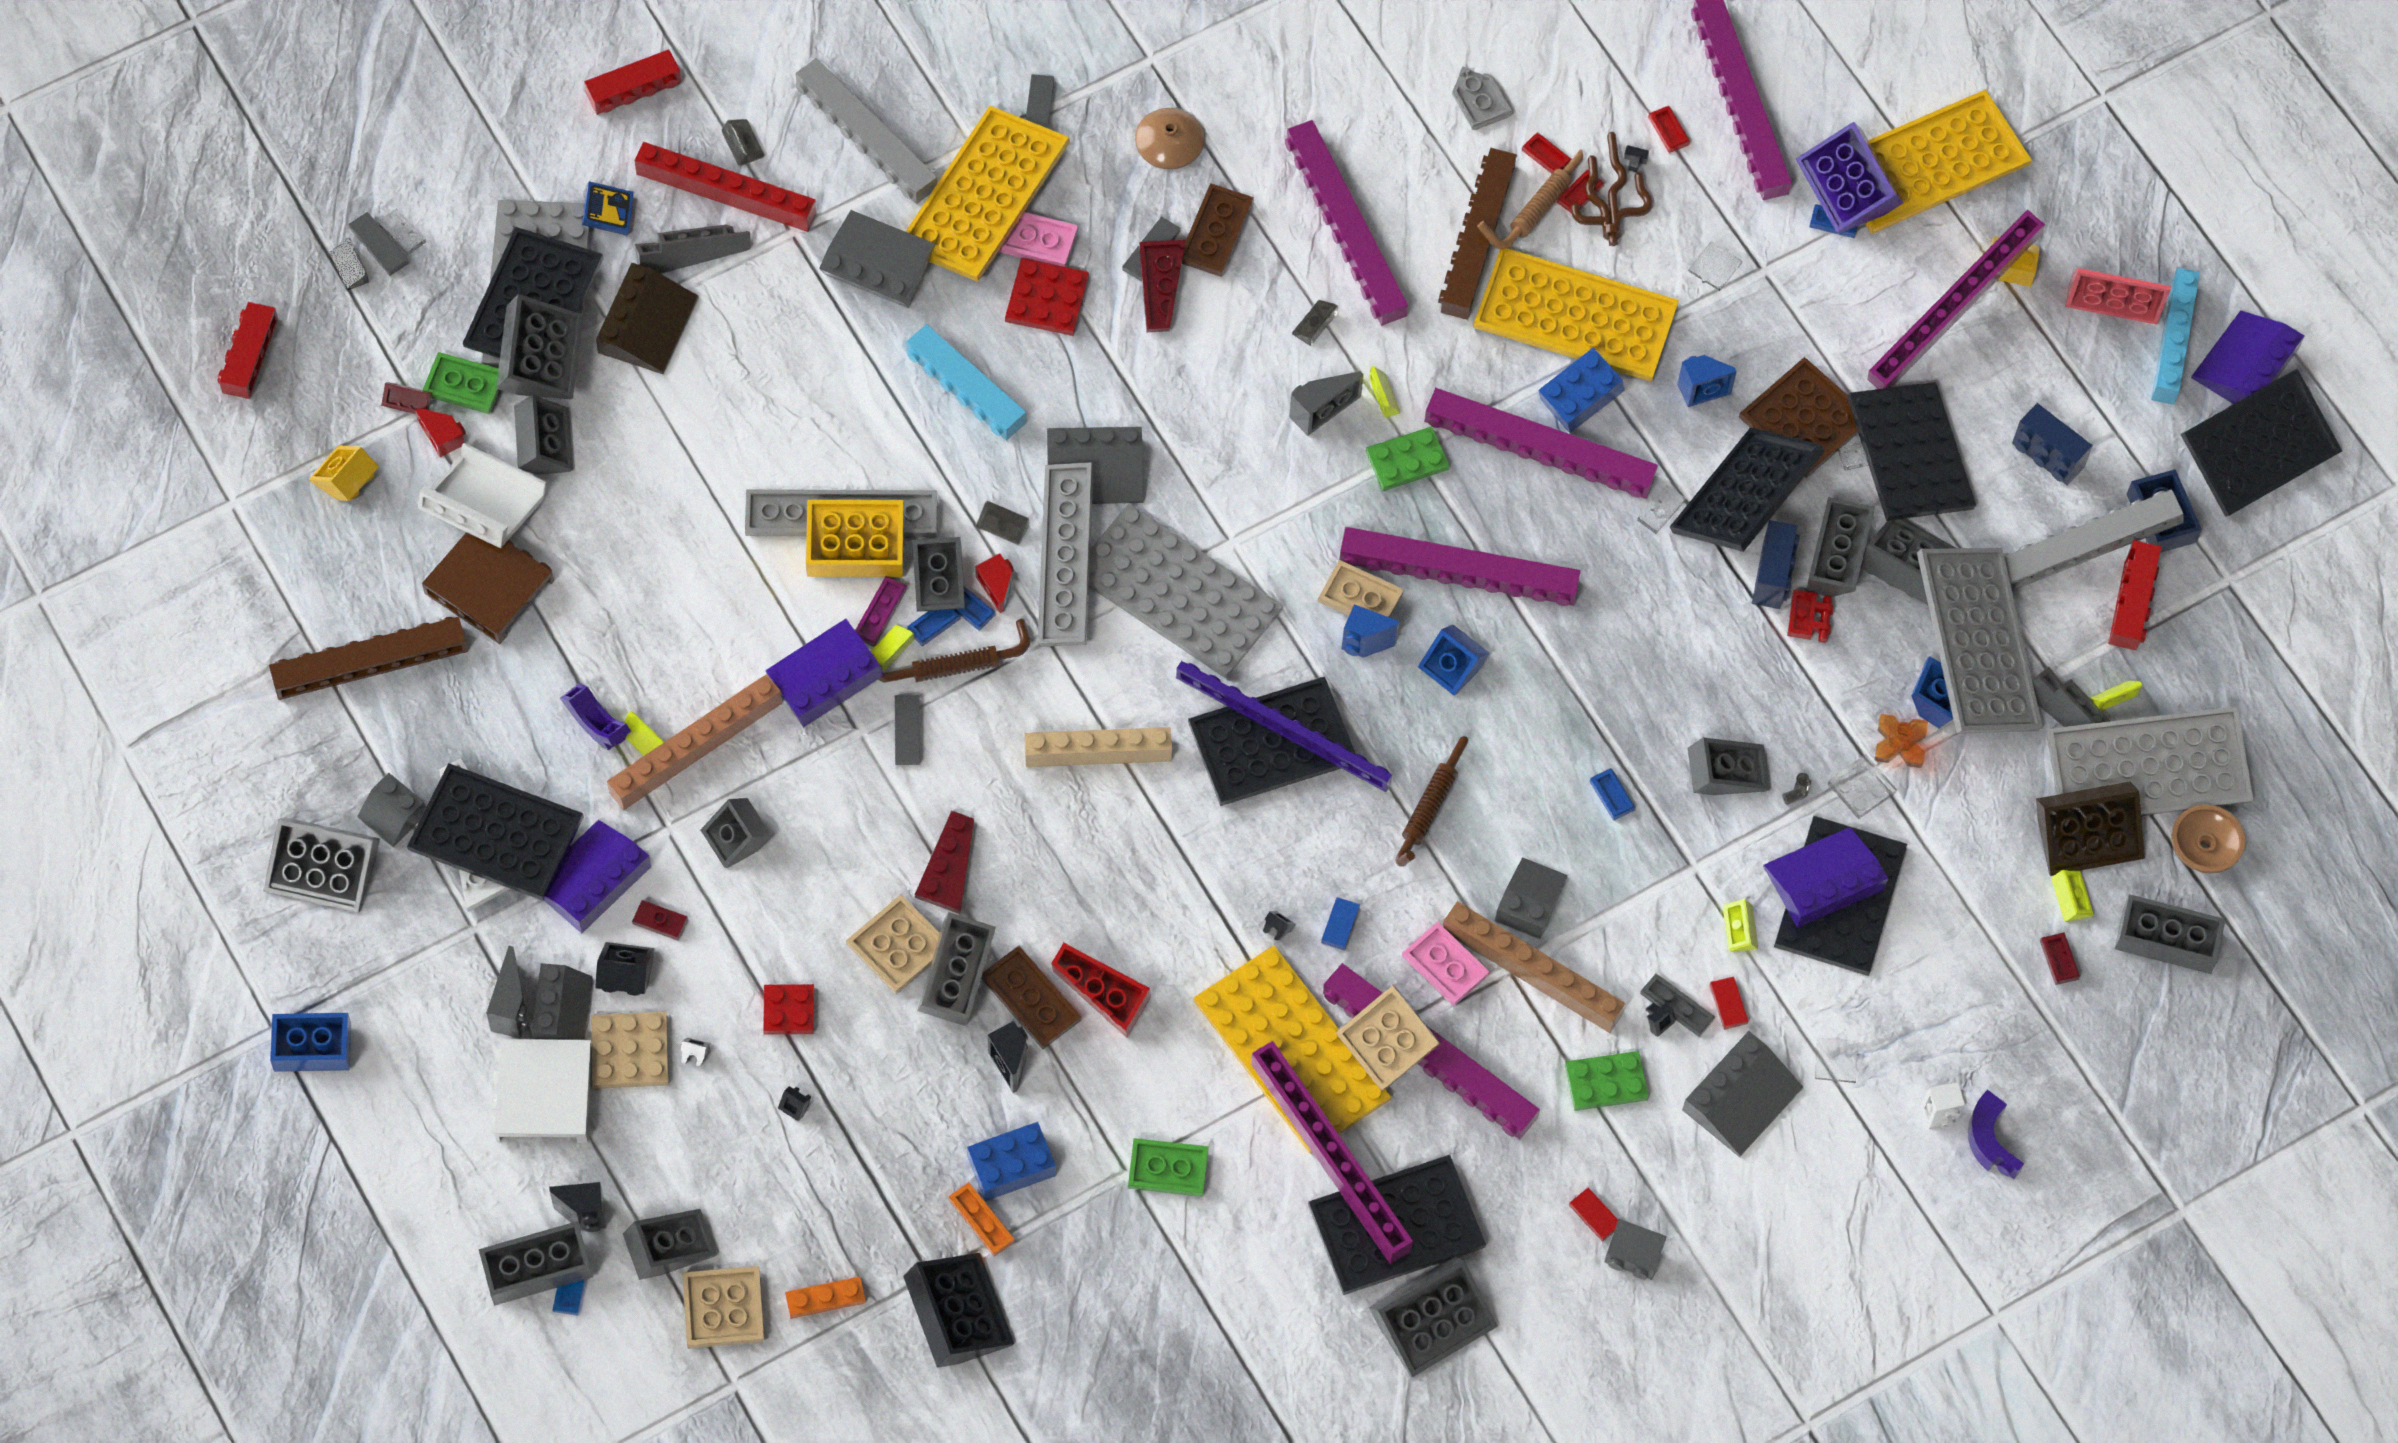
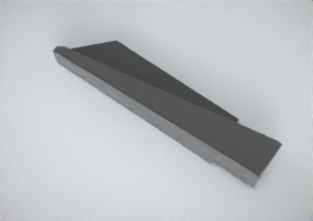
(691, 247)
(2065, 701)

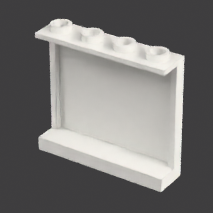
(483, 496)
(542, 1088)

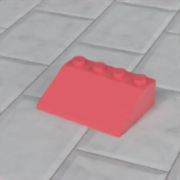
(2116, 296)

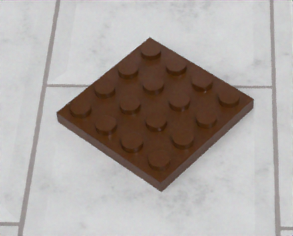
(1806, 408)

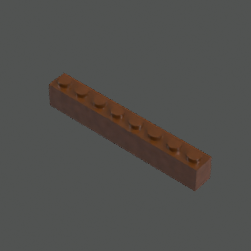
(1473, 245)
(368, 657)

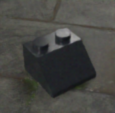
(624, 968)
(1008, 1051)
(580, 1204)

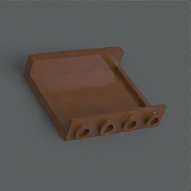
(486, 583)

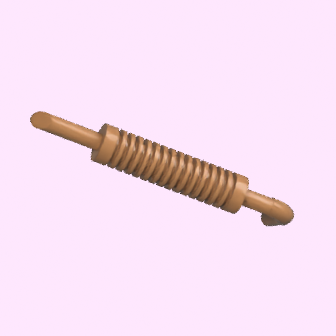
(1536, 207)

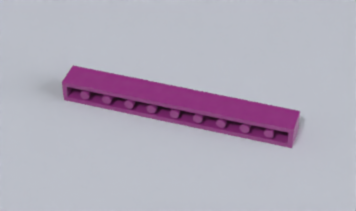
(1741, 98)
(1346, 223)
(1956, 301)
(1540, 443)
(1459, 566)
(1445, 1062)
(1331, 1152)

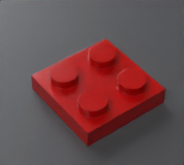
(788, 1009)

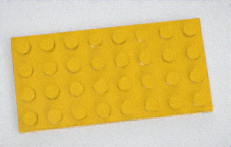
(1946, 155)
(986, 191)
(1574, 312)
(1271, 1003)

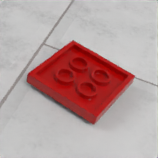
(1047, 296)

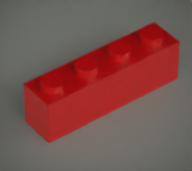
(632, 82)
(248, 350)

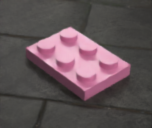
(1041, 240)
(1445, 964)

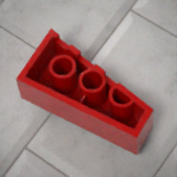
(2134, 595)
(1104, 988)

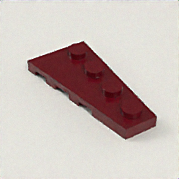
(1160, 275)
(947, 868)

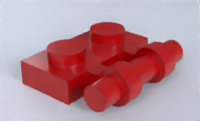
(1802, 616)

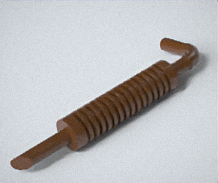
(961, 662)
(1429, 804)

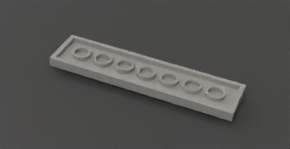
(785, 511)
(1065, 555)

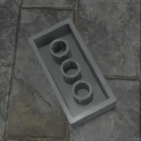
(2170, 934)
(956, 969)
(535, 1263)

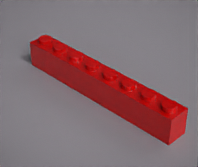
(725, 186)

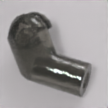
(1800, 790)

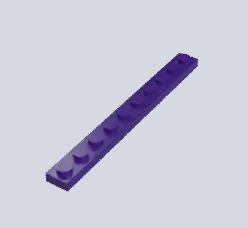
(1277, 722)

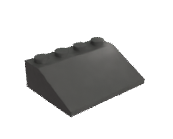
(877, 258)
(539, 349)
(1115, 458)
(1895, 559)
(320, 864)
(1742, 1094)
(1433, 1316)

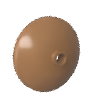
(1168, 148)
(2209, 826)

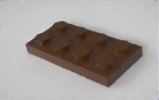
(1216, 229)
(1030, 997)

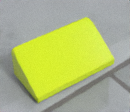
(1383, 392)
(892, 646)
(2116, 694)
(641, 735)
(2072, 895)
(1740, 926)

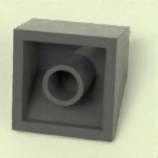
(391, 810)
(735, 831)
(1635, 1250)

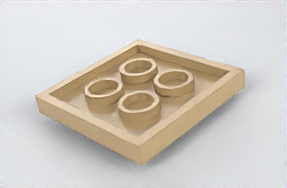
(896, 944)
(1388, 1038)
(629, 1050)
(723, 1307)

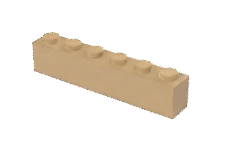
(1098, 747)

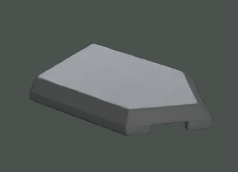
(1480, 99)

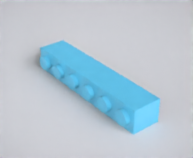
(2175, 336)
(965, 382)

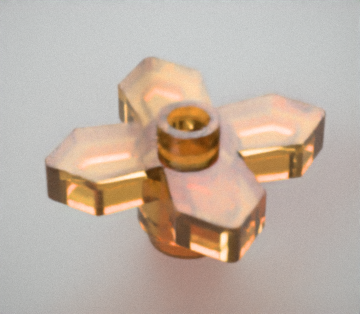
(1901, 739)

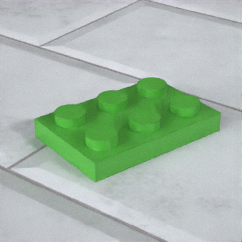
(463, 383)
(1407, 458)
(1606, 1081)
(1168, 1167)

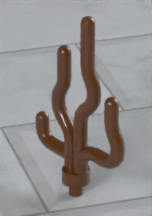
(1611, 216)

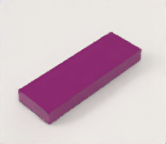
(880, 610)

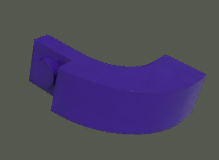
(594, 718)
(1983, 1140)

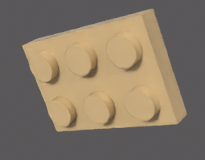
(1354, 586)

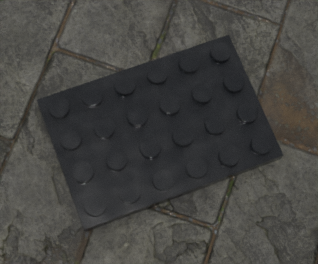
(536, 269)
(2261, 442)
(1911, 451)
(1746, 489)
(1252, 759)
(495, 831)
(1852, 933)
(1428, 1206)

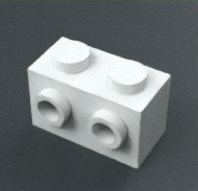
(1944, 1105)

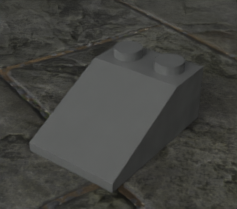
(1323, 399)
(938, 574)
(1727, 767)
(1530, 897)
(507, 1006)
(668, 1243)

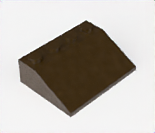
(646, 319)
(2091, 827)

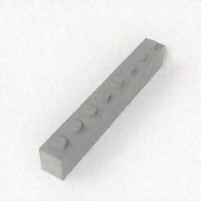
(866, 131)
(2093, 539)

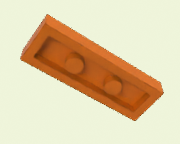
(981, 1219)
(825, 1297)

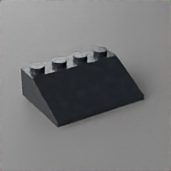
(957, 1308)

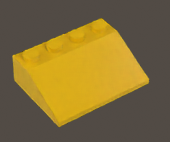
(854, 538)

